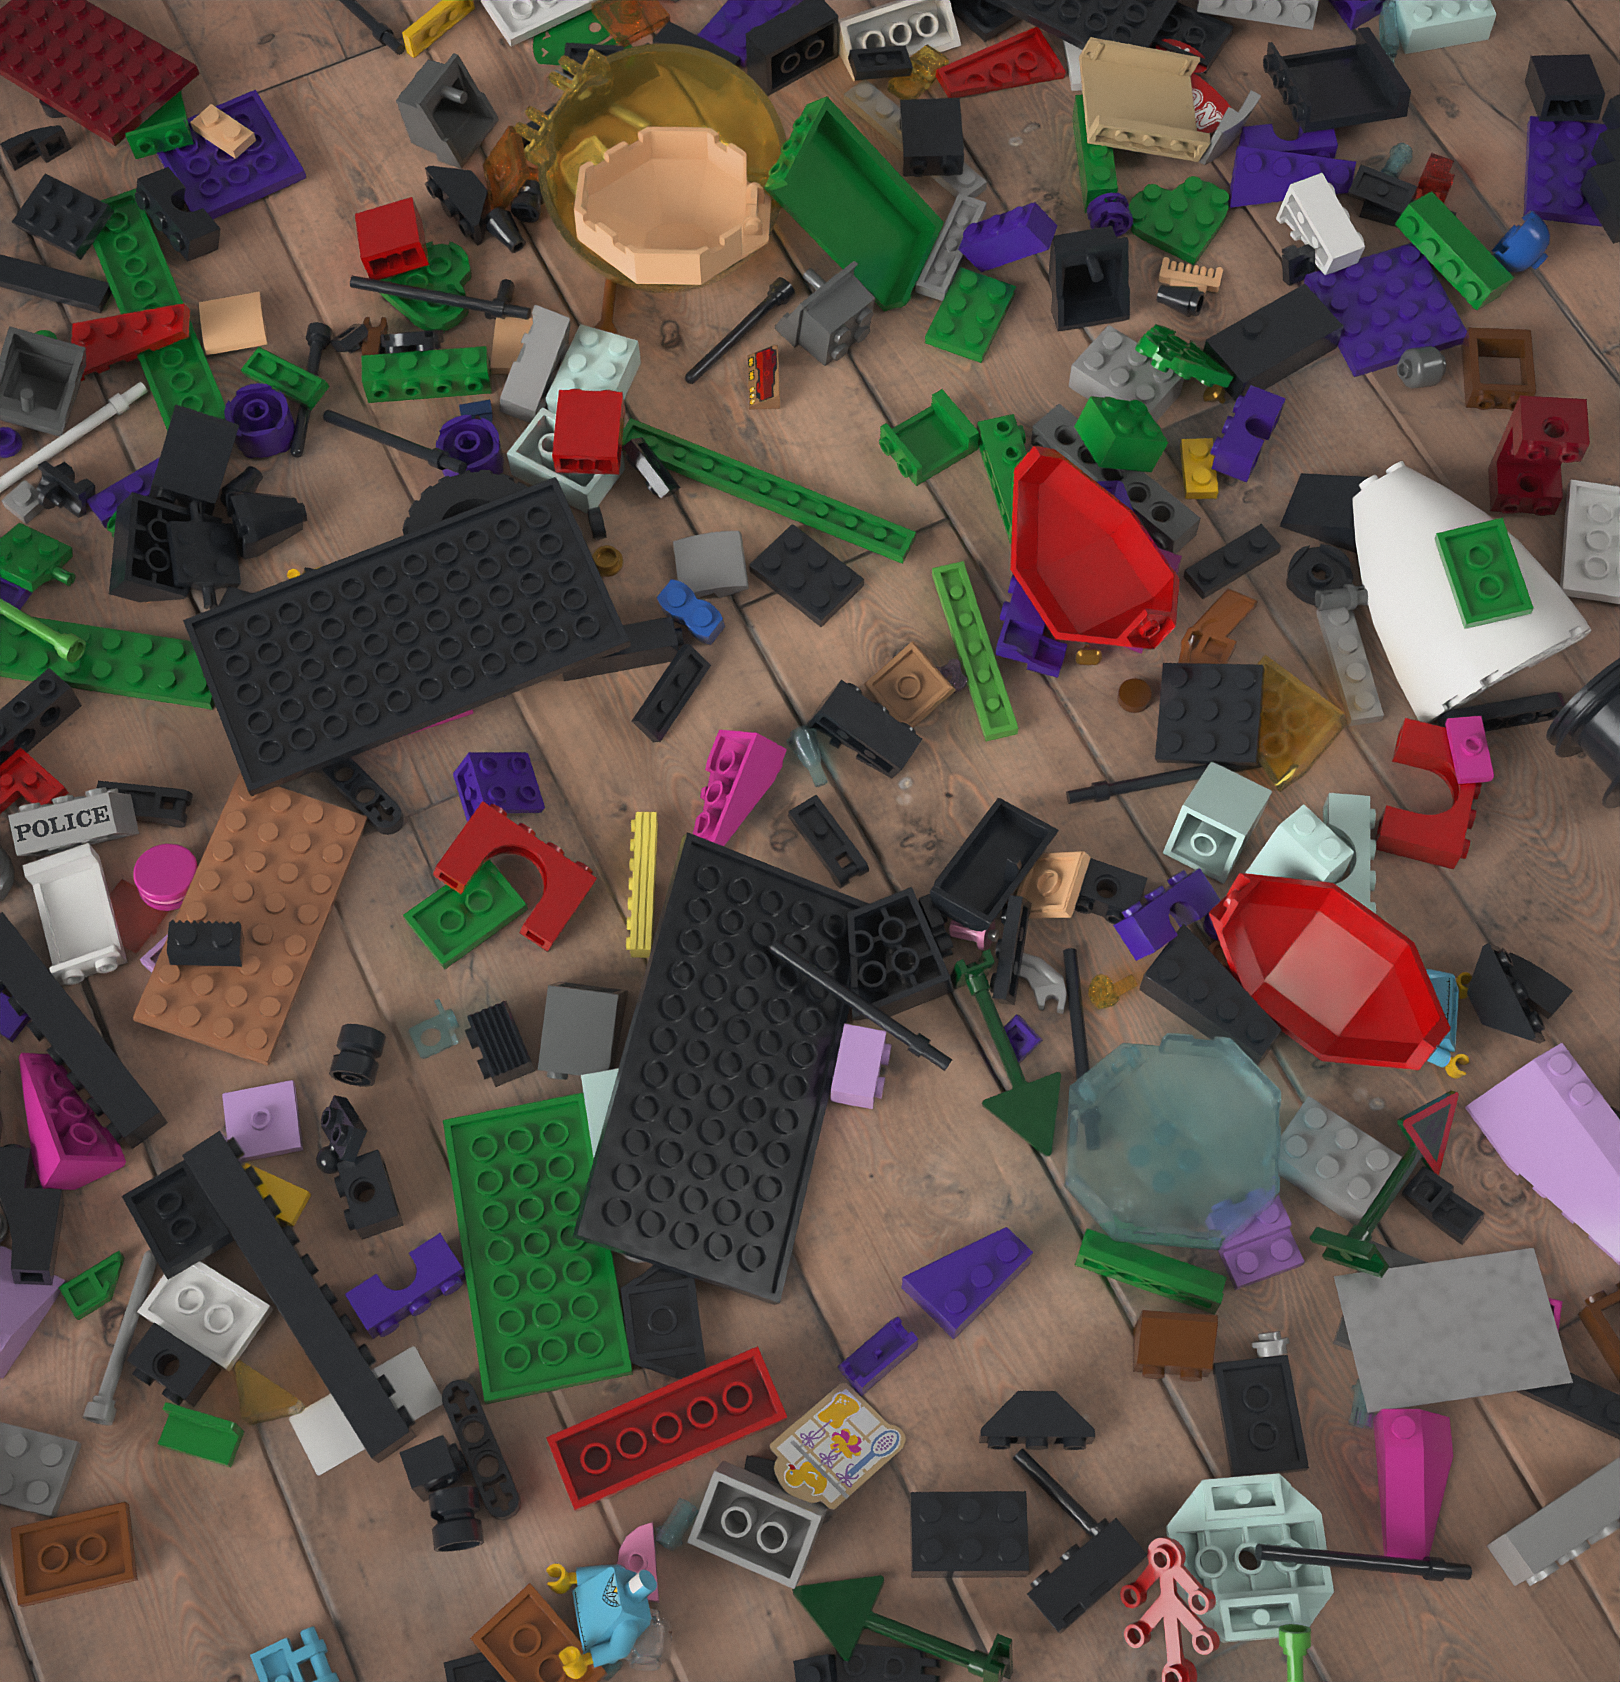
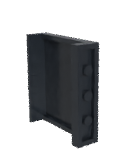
(1339, 84)

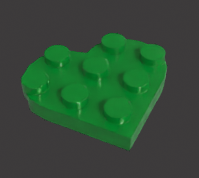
(1180, 219)
(446, 273)
(1184, 358)

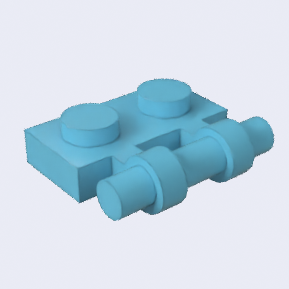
(282, 1663)

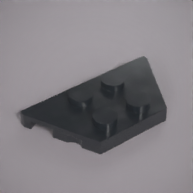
(663, 1323)

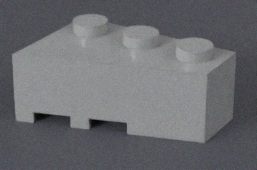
(536, 365)

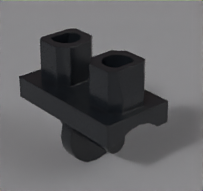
(60, 490)

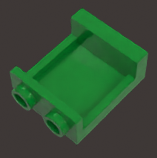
(930, 439)

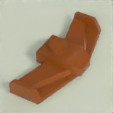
(1208, 638)

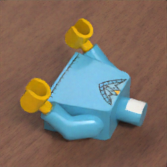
(1448, 992)
(609, 1612)

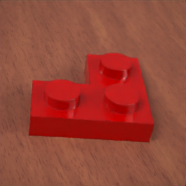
(27, 778)

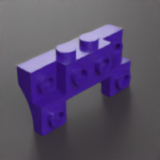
(1024, 637)

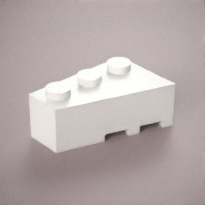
(1322, 223)

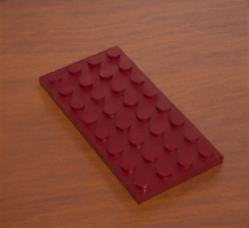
(88, 64)

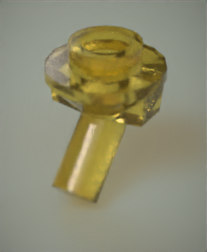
(1105, 993)

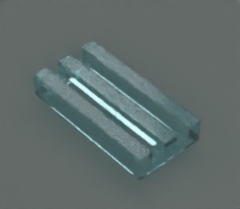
(1389, 29)

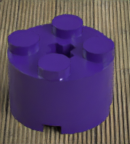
(263, 420)
(472, 442)

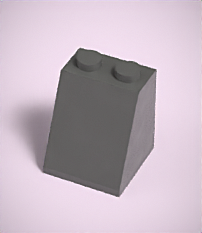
(581, 1029)

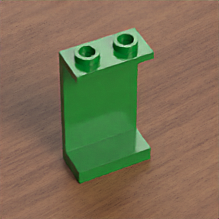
(162, 130)

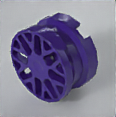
(1110, 213)

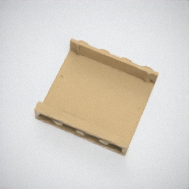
(1140, 100)

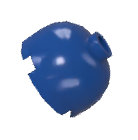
(1523, 245)

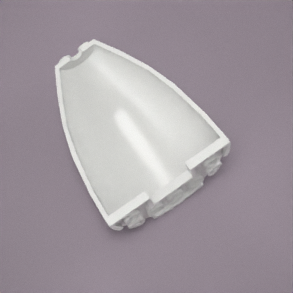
(1415, 608)

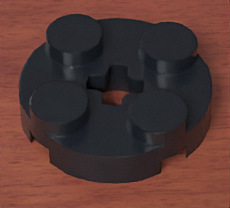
(422, 339)
(1325, 558)

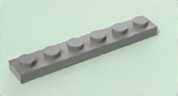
(884, 117)

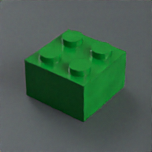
(1121, 434)

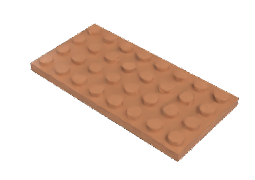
(278, 874)

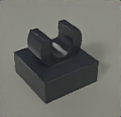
(1297, 263)

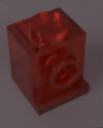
(1436, 177)

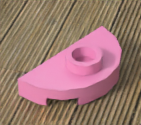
(639, 1554)

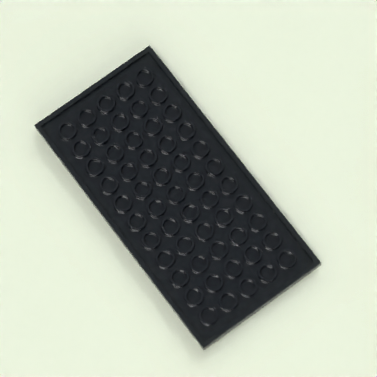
(404, 635)
(723, 1075)

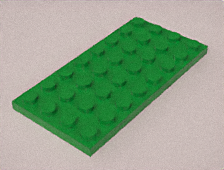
(537, 1296)

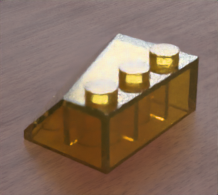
(1294, 725)

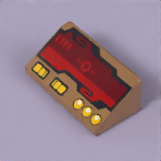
(764, 379)

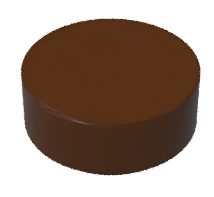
(1134, 695)

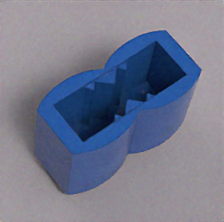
(699, 616)

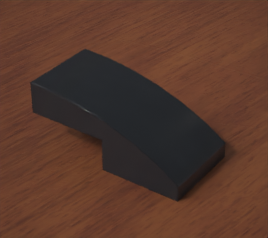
(44, 142)
(1544, 990)
(1441, 1206)

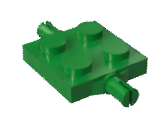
(33, 558)

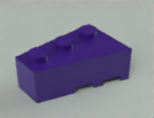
(967, 1280)

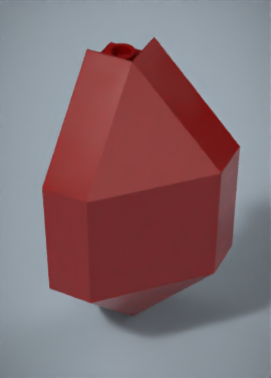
(1087, 558)
(1330, 972)

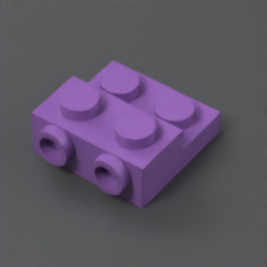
(1262, 1248)

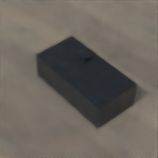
(1275, 341)

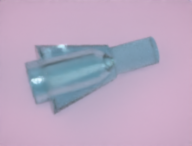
(806, 747)

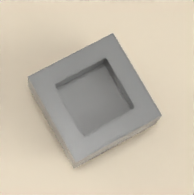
(23, 502)

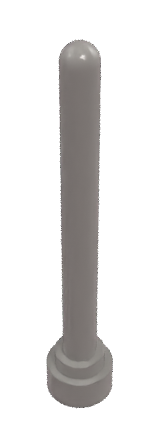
(102, 1408)

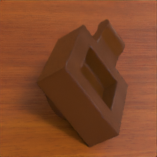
(373, 345)

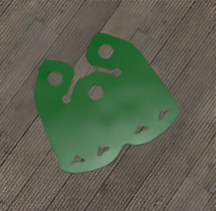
(571, 31)

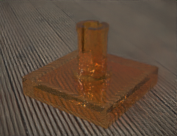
(630, 19)
(507, 169)

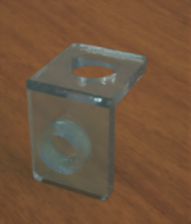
(444, 1023)

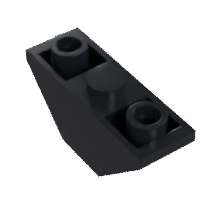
(461, 197)
(1501, 998)
(1036, 1421)

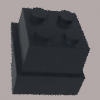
(1089, 278)

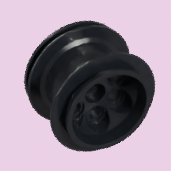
(1593, 725)

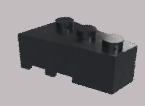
(1086, 1574)

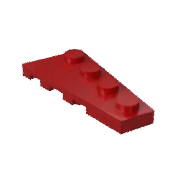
(1005, 65)
(128, 334)

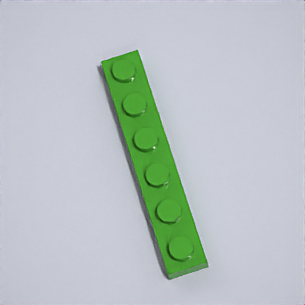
(974, 651)

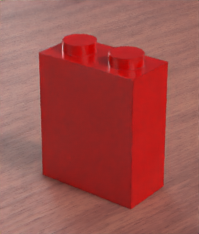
(391, 239)
(588, 432)

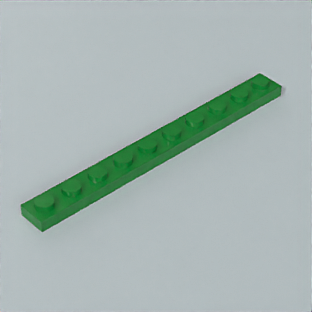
(774, 493)

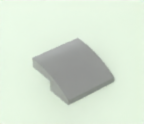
(1229, 128)
(712, 563)

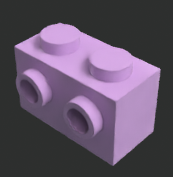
(859, 1066)

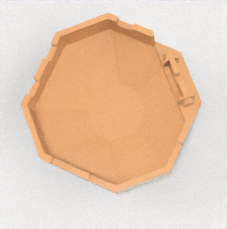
(671, 206)

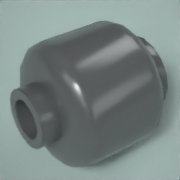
(1421, 367)

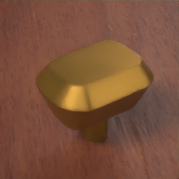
(1214, 394)
(1088, 656)

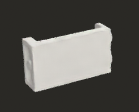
(76, 914)

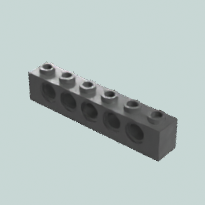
(1155, 503)

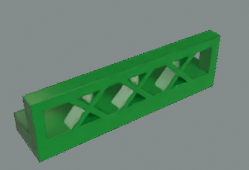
(1151, 1271)

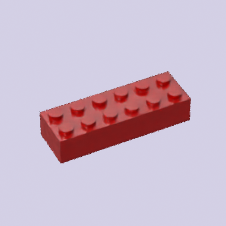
(666, 1429)

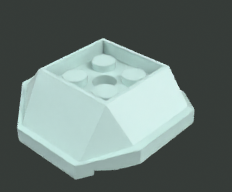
(1234, 1517)

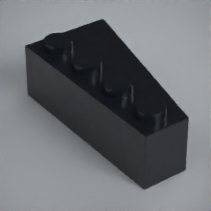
(1207, 996)

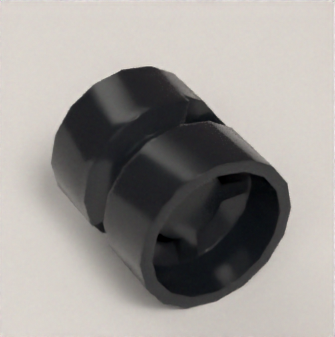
(358, 1049)
(455, 1518)

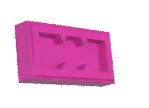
(1469, 749)

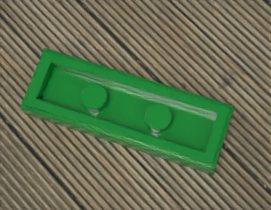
(285, 377)

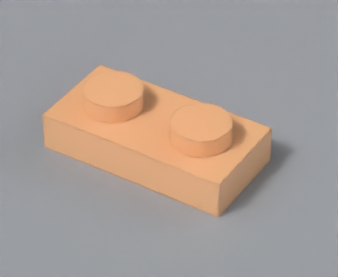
(223, 131)

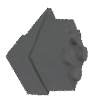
(446, 111)
(830, 316)
(39, 380)

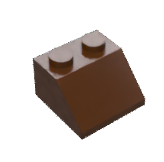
(1174, 1344)

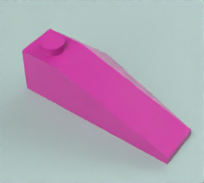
(740, 774)
(64, 1134)
(1412, 1473)

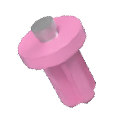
(983, 939)

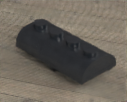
(990, 865)

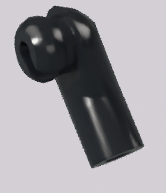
(505, 292)

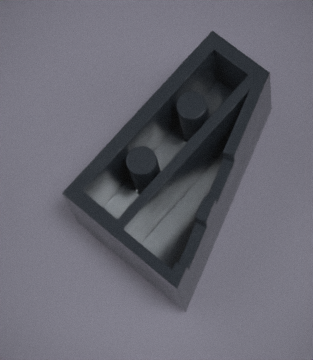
(865, 728)

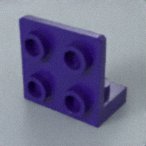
(500, 780)

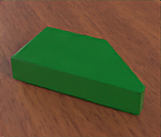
(93, 1286)

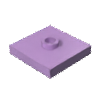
(264, 1120)

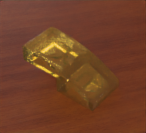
(923, 74)

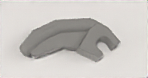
(1044, 981)

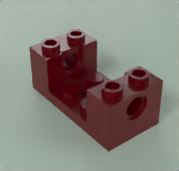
(1531, 454)

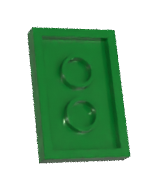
(970, 314)
(1483, 573)
(458, 923)

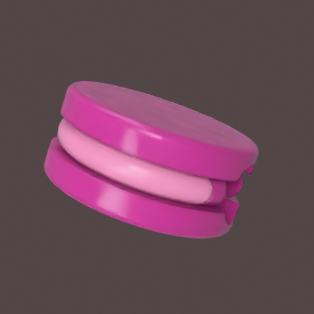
(164, 875)

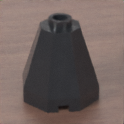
(263, 520)

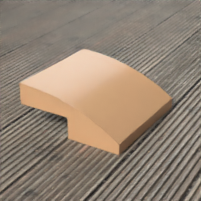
(232, 323)

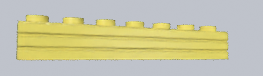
(642, 884)

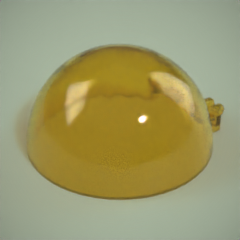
(638, 90)

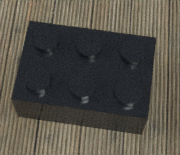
(792, 45)
(969, 1534)

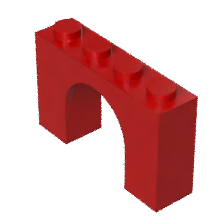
(492, 834)
(1422, 837)

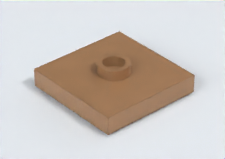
(909, 686)

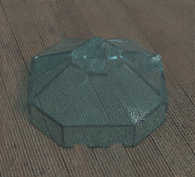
(1174, 1142)

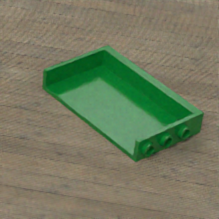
(854, 203)

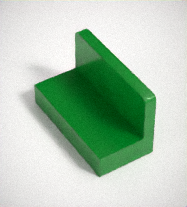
(200, 1435)

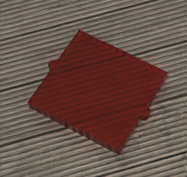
(133, 916)

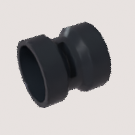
(528, 203)

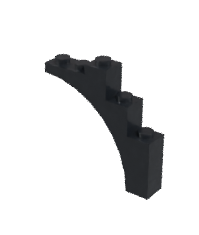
(1602, 181)
(32, 1216)

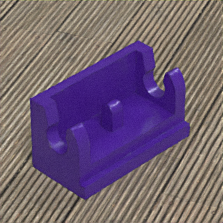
(878, 1356)

